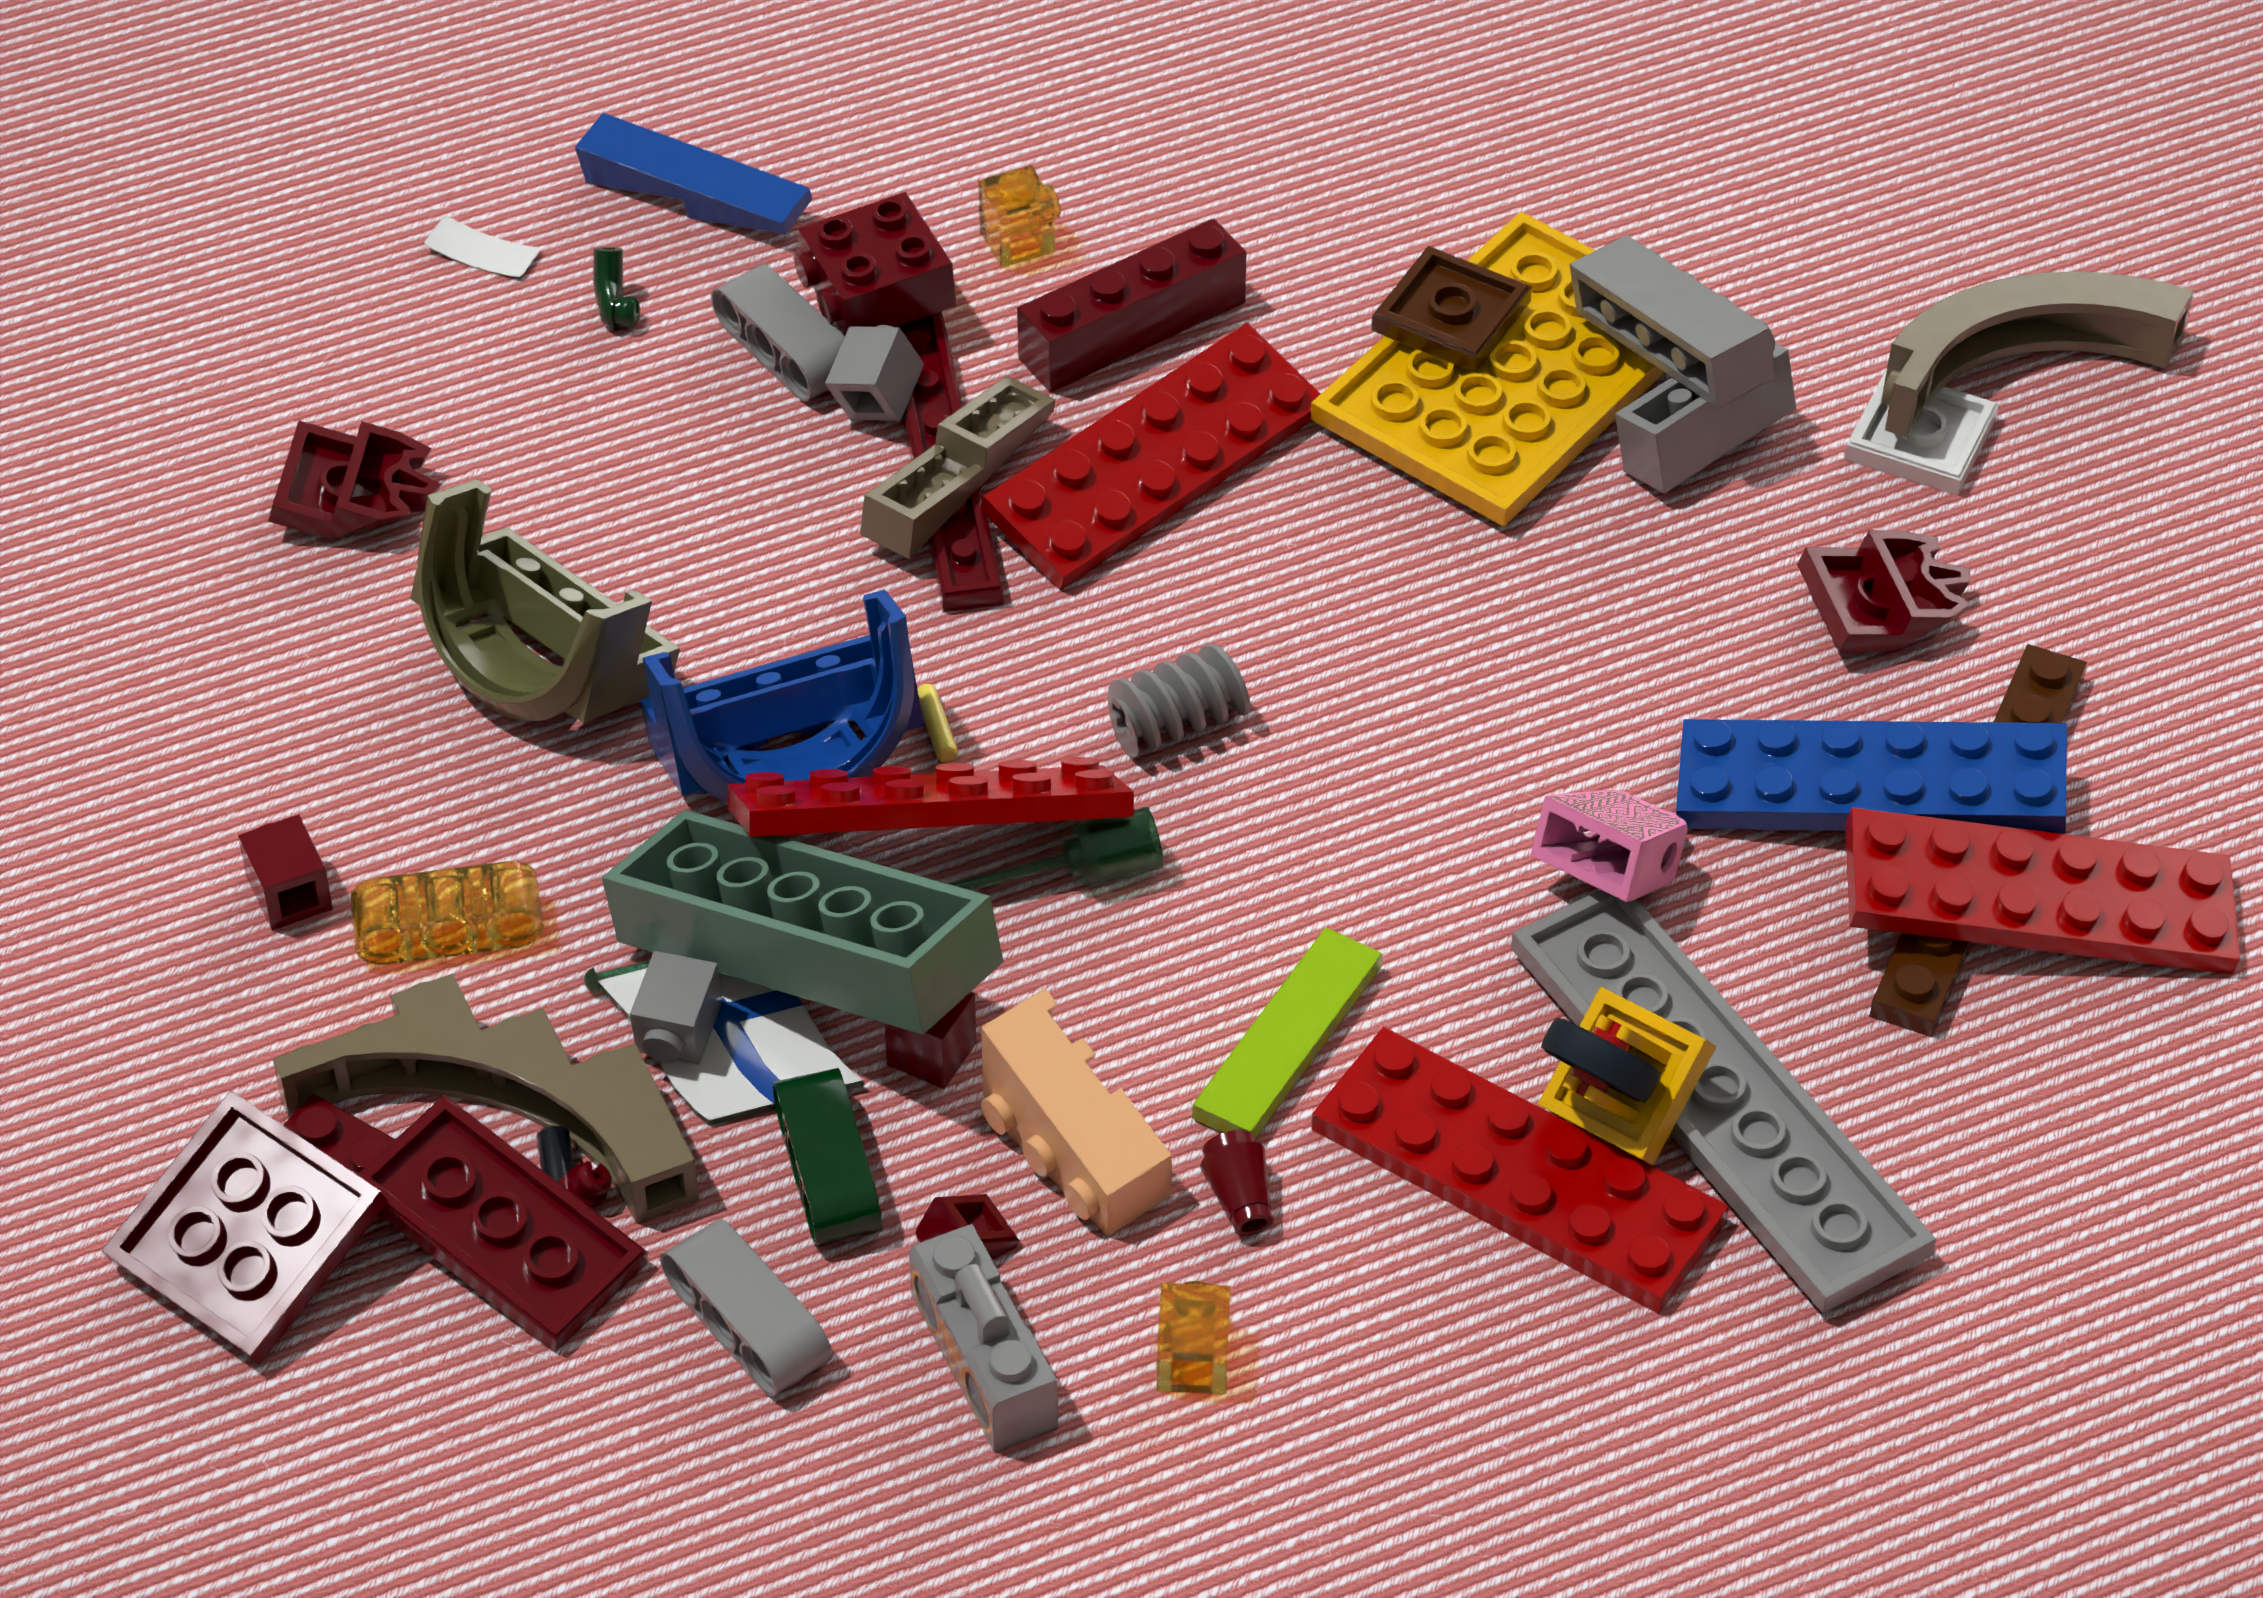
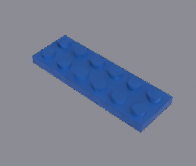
(1817, 770)

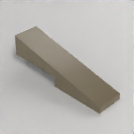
(967, 451)

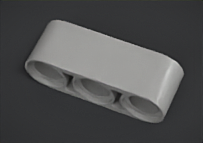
(779, 329)
(746, 1307)

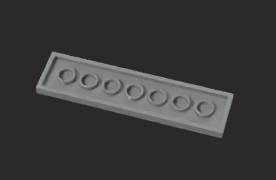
(1748, 1117)

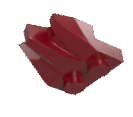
(350, 482)
(1883, 590)

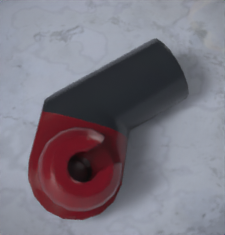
(558, 1162)

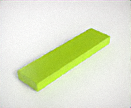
(1287, 1034)

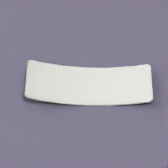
(480, 249)

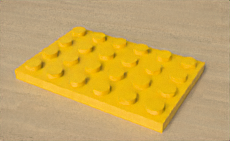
(1525, 411)

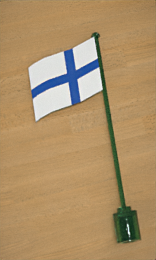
(771, 1037)

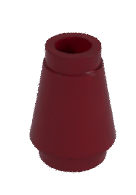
(1239, 1179)

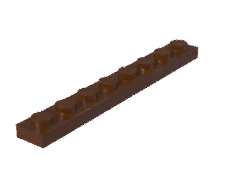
(1927, 967)

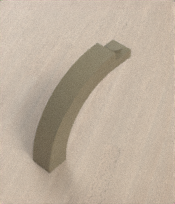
(2030, 315)

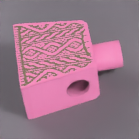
(1631, 844)

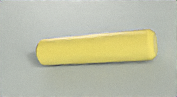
(937, 723)

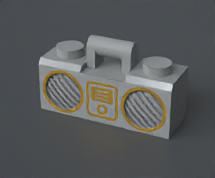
(983, 1338)

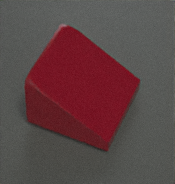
(959, 1211)

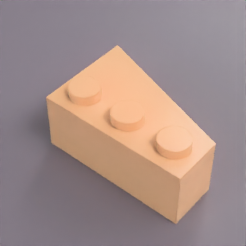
(1067, 1119)

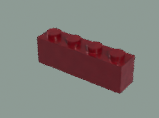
(1131, 305)

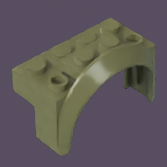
(513, 580)

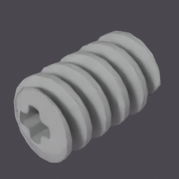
(1175, 694)

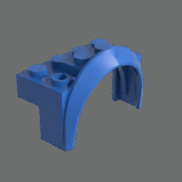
(731, 715)

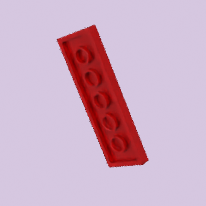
(1151, 456)
(944, 799)
(2041, 891)
(1521, 1169)

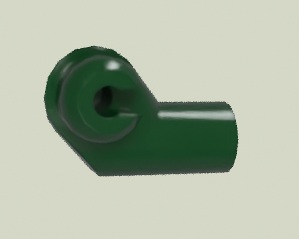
(608, 289)

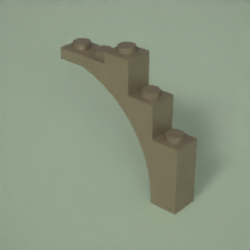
(517, 1067)

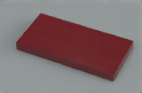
(502, 1223)

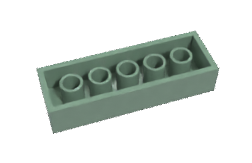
(805, 920)

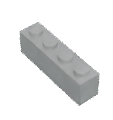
(1673, 321)

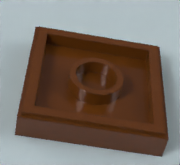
(1451, 308)

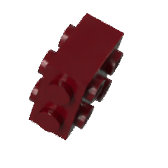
(875, 266)

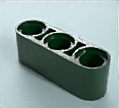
(827, 1156)

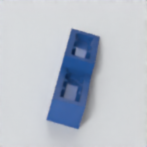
(709, 184)

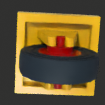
(1623, 1073)

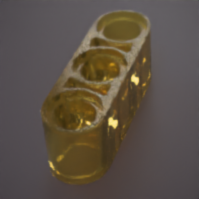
(446, 913)

